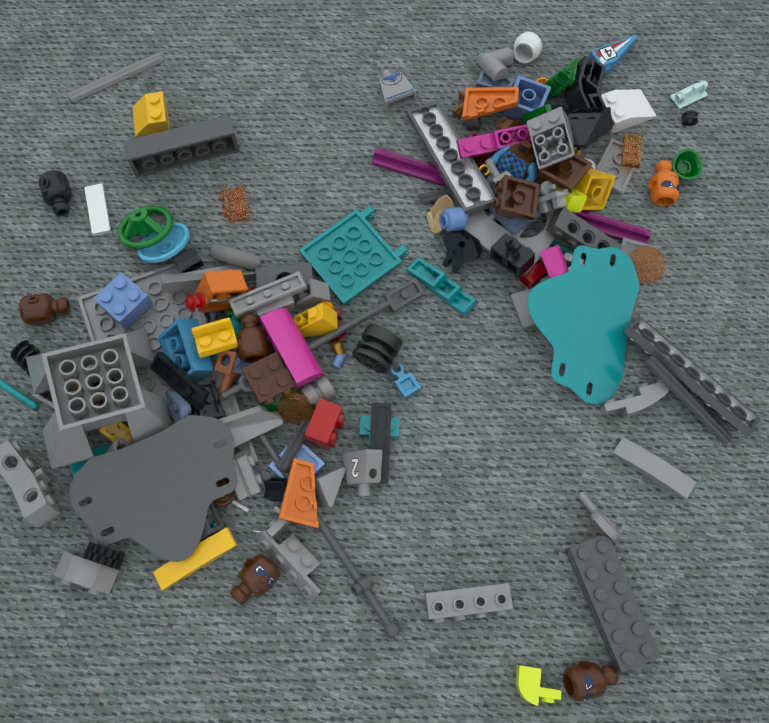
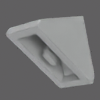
(328, 486)

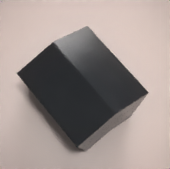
(188, 260)
(275, 488)

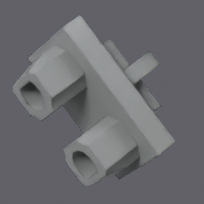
(550, 194)

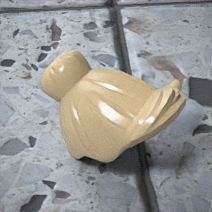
(435, 212)

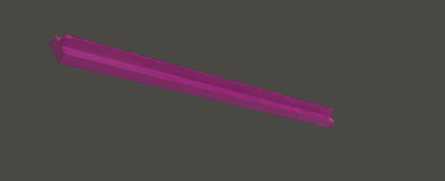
(428, 172)

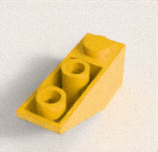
(316, 320)

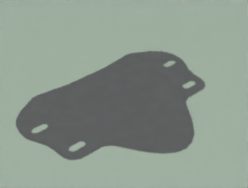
(158, 487)

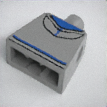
(395, 90)

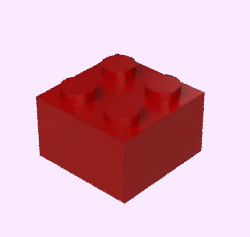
(324, 425)

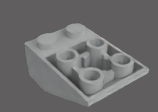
(551, 137)

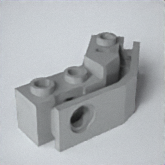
(28, 484)

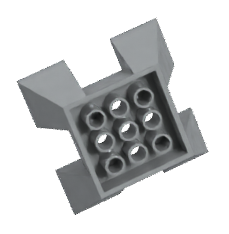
(76, 412)

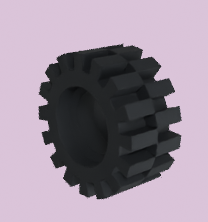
(104, 555)

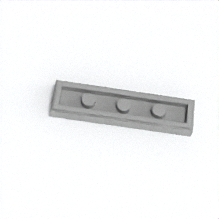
(267, 294)

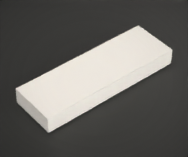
(97, 209)

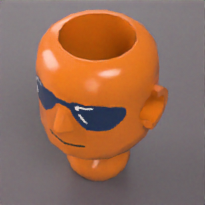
(664, 185)

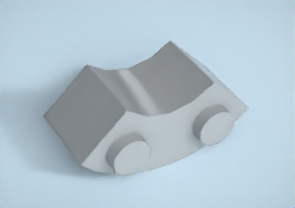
(85, 573)

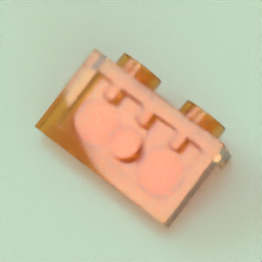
(236, 204)

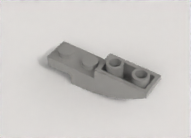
(644, 398)

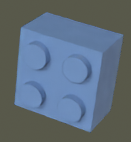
(531, 96)
(123, 301)

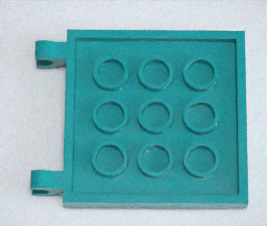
(352, 255)

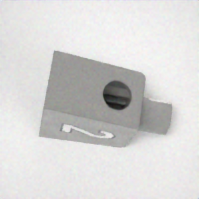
(363, 469)

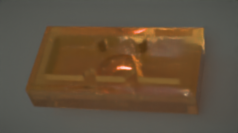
(631, 150)

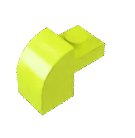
(529, 686)

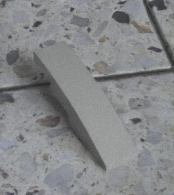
(655, 468)

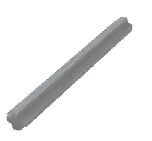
(115, 77)

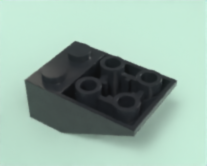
(589, 125)

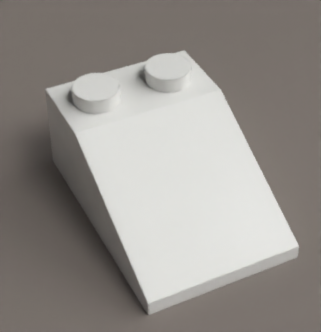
(627, 108)

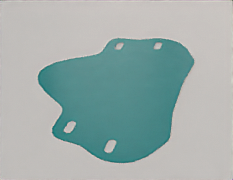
(586, 319)

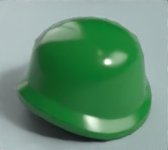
(687, 164)

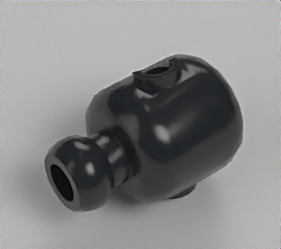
(56, 191)

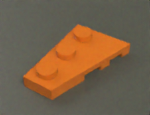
(488, 101)
(299, 498)

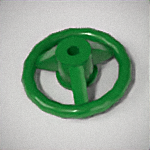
(142, 224)

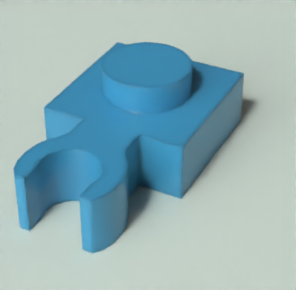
(406, 383)

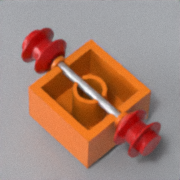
(216, 290)

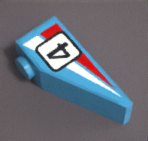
(613, 53)

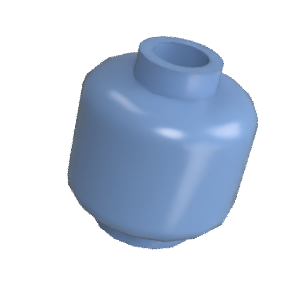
(453, 219)

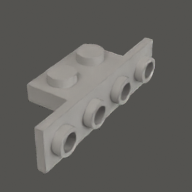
(293, 560)

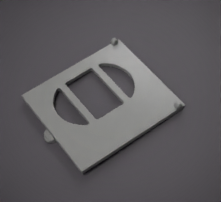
(489, 232)

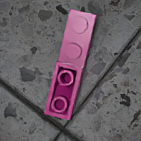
(492, 142)

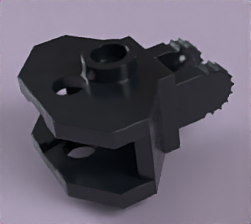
(461, 248)

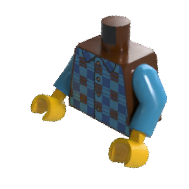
(516, 161)

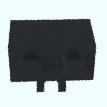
(512, 255)

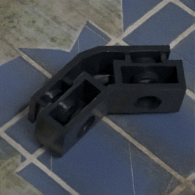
(586, 87)

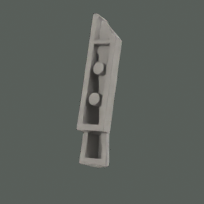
(190, 280)
(249, 424)

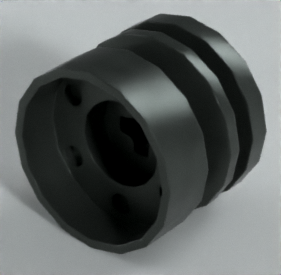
(377, 348)

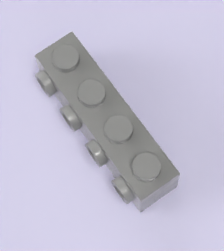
(468, 602)

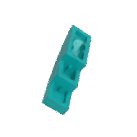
(441, 286)

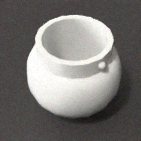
(527, 47)

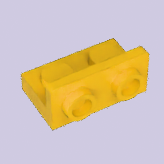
(215, 337)

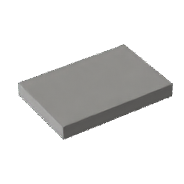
(611, 163)

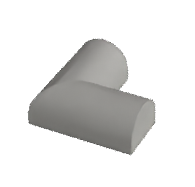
(495, 61)
(235, 257)

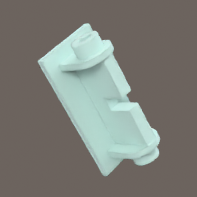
(690, 94)

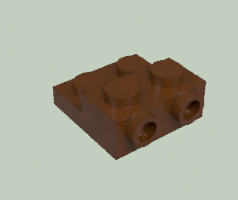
(566, 173)
(516, 198)
(268, 378)

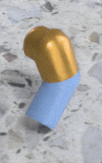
(340, 352)

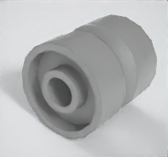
(320, 389)

